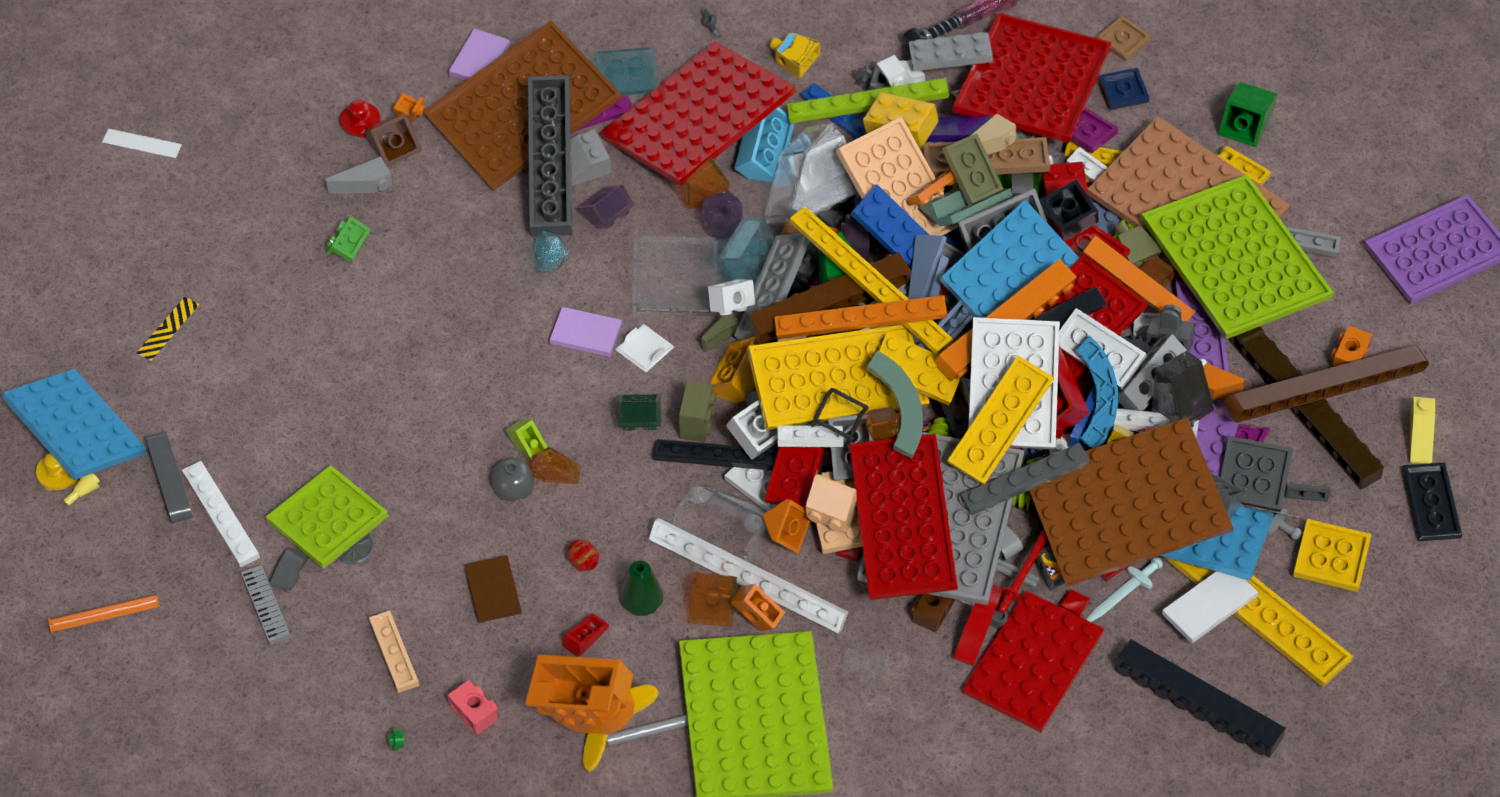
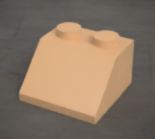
(831, 503)

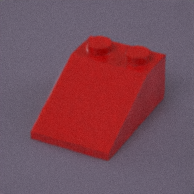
(1062, 175)

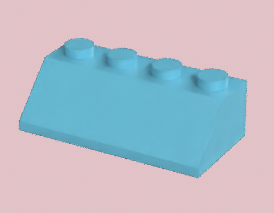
(763, 146)

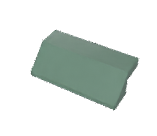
(953, 207)

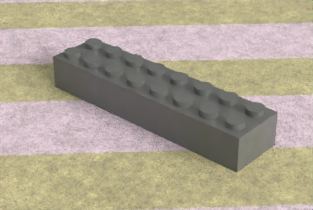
(550, 155)

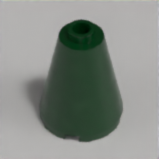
(641, 590)

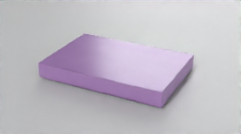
(478, 53)
(586, 331)

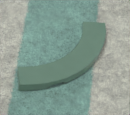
(906, 399)

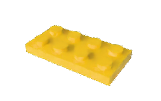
(920, 368)

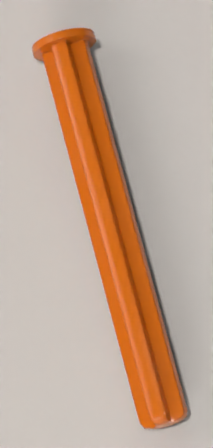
(103, 613)

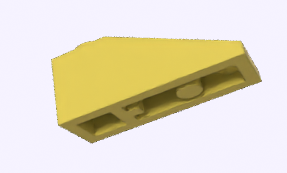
(1422, 430)

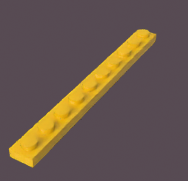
(865, 275)

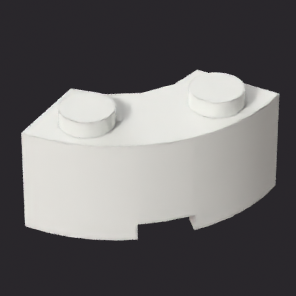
(899, 72)

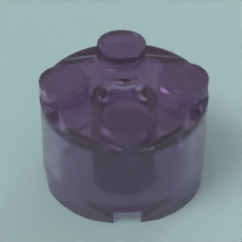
(721, 215)

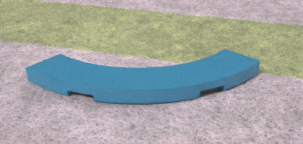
(1106, 393)

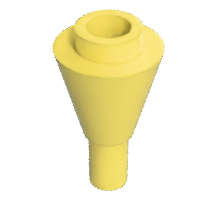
(84, 486)

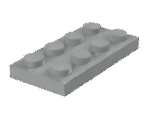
(950, 51)

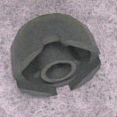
(512, 479)

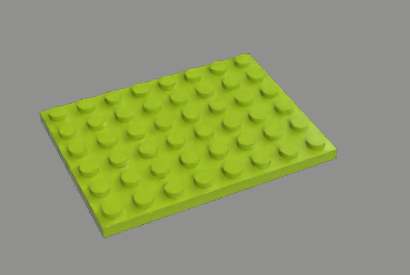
(1236, 256)
(755, 716)

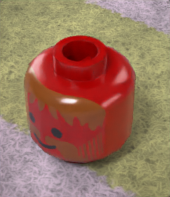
(583, 555)

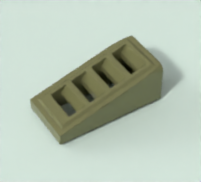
(720, 332)

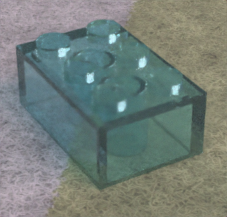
(629, 69)
(747, 249)

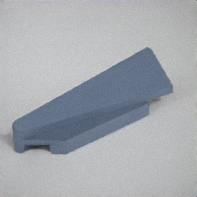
(927, 266)
(956, 320)

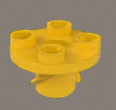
(52, 474)

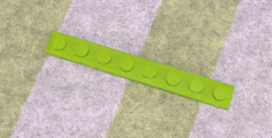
(863, 100)

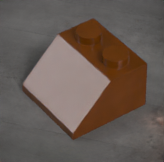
(393, 139)

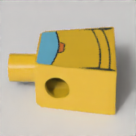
(796, 53)

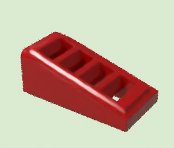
(577, 645)

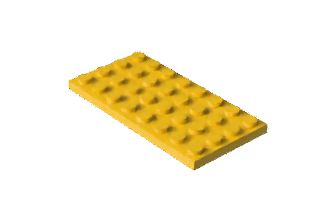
(799, 372)

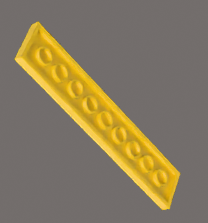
(1284, 629)

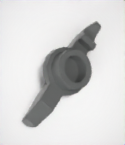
(710, 22)

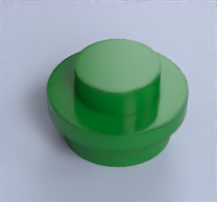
(395, 739)

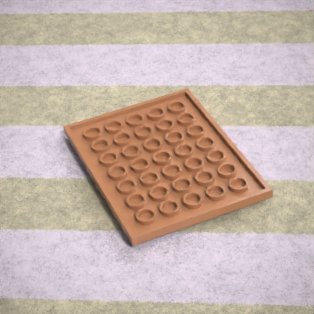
(1162, 169)

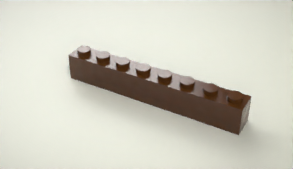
(833, 294)

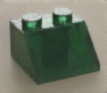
(639, 411)

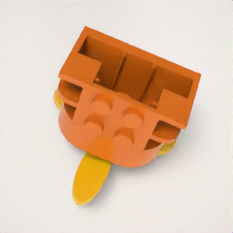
(587, 697)

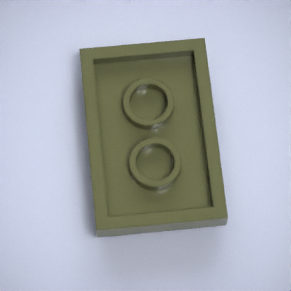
(972, 169)

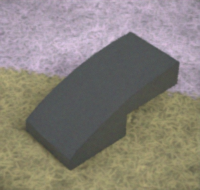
(288, 569)

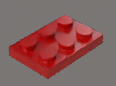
(793, 474)

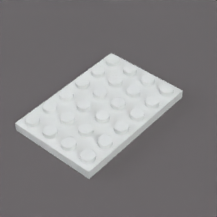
(994, 350)

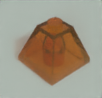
(704, 183)

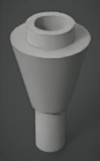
(832, 218)

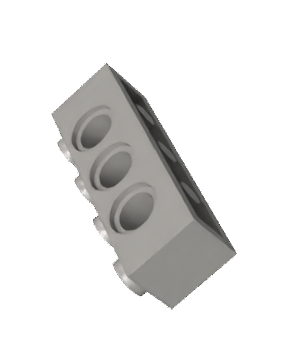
(1130, 396)

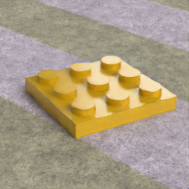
(1332, 555)

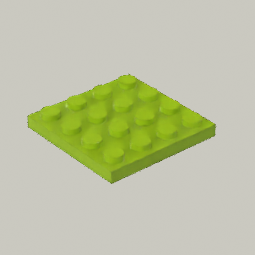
(327, 516)

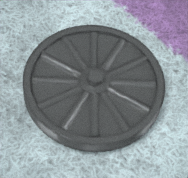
(359, 551)

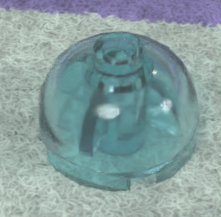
(550, 252)

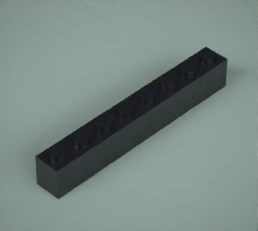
(1200, 698)

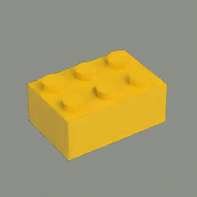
(918, 115)

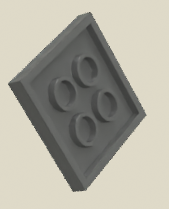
(1259, 470)

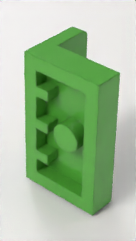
(349, 239)

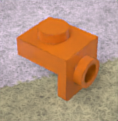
(410, 106)

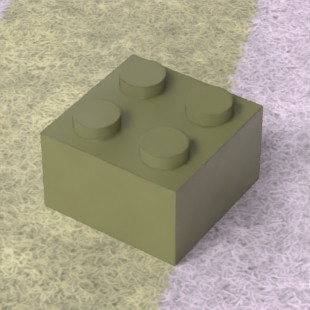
(696, 411)

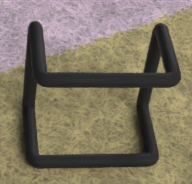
(849, 437)

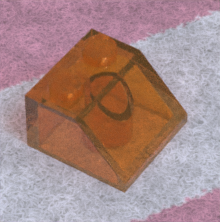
(711, 600)

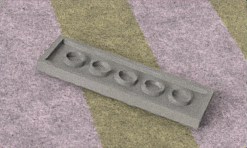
(775, 276)

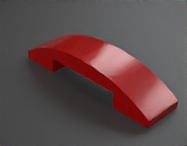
(977, 628)

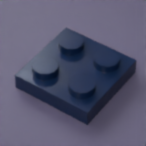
(1124, 88)

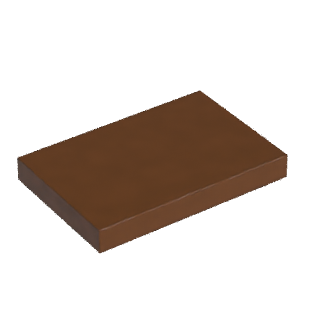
(493, 589)

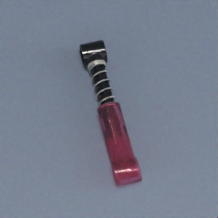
(961, 19)

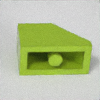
(526, 438)

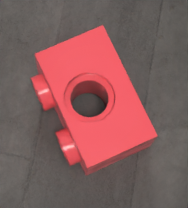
(475, 718)

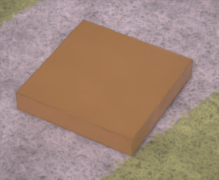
(1125, 38)

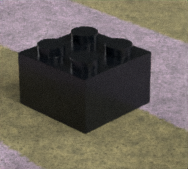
(1069, 210)

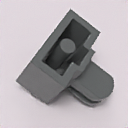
(1171, 323)

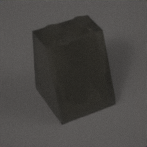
(1182, 389)

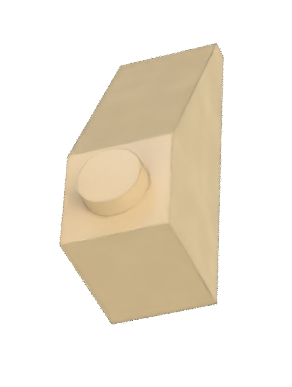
(996, 134)

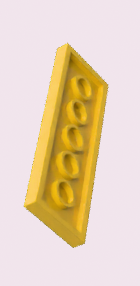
(1000, 420)

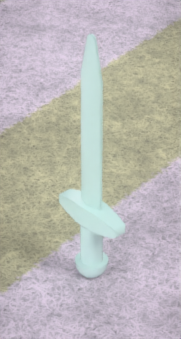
(1138, 578)

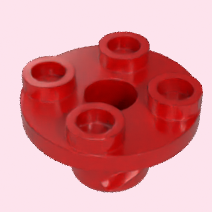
(358, 117)

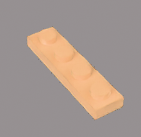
(394, 651)

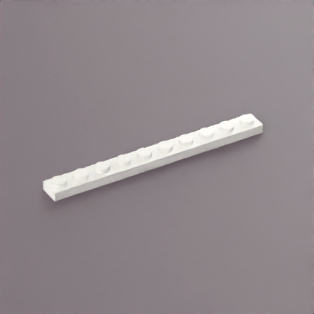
(747, 573)

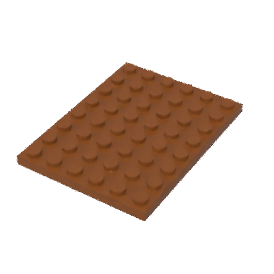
(490, 112)
(1131, 503)

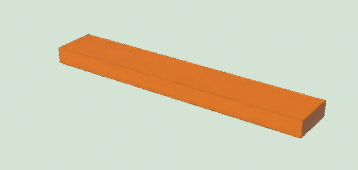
(1133, 277)

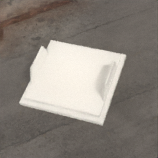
(644, 347)

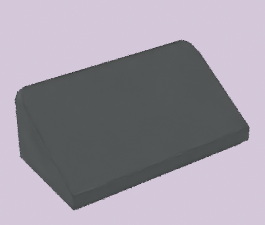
(1307, 492)

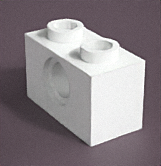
(731, 296)

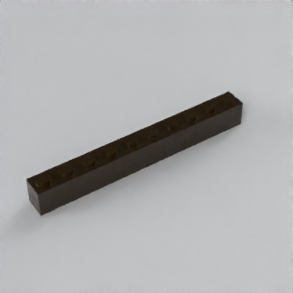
(1316, 416)

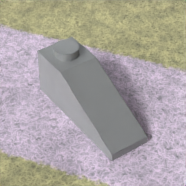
(364, 178)

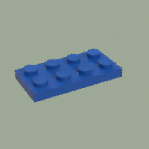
(888, 223)

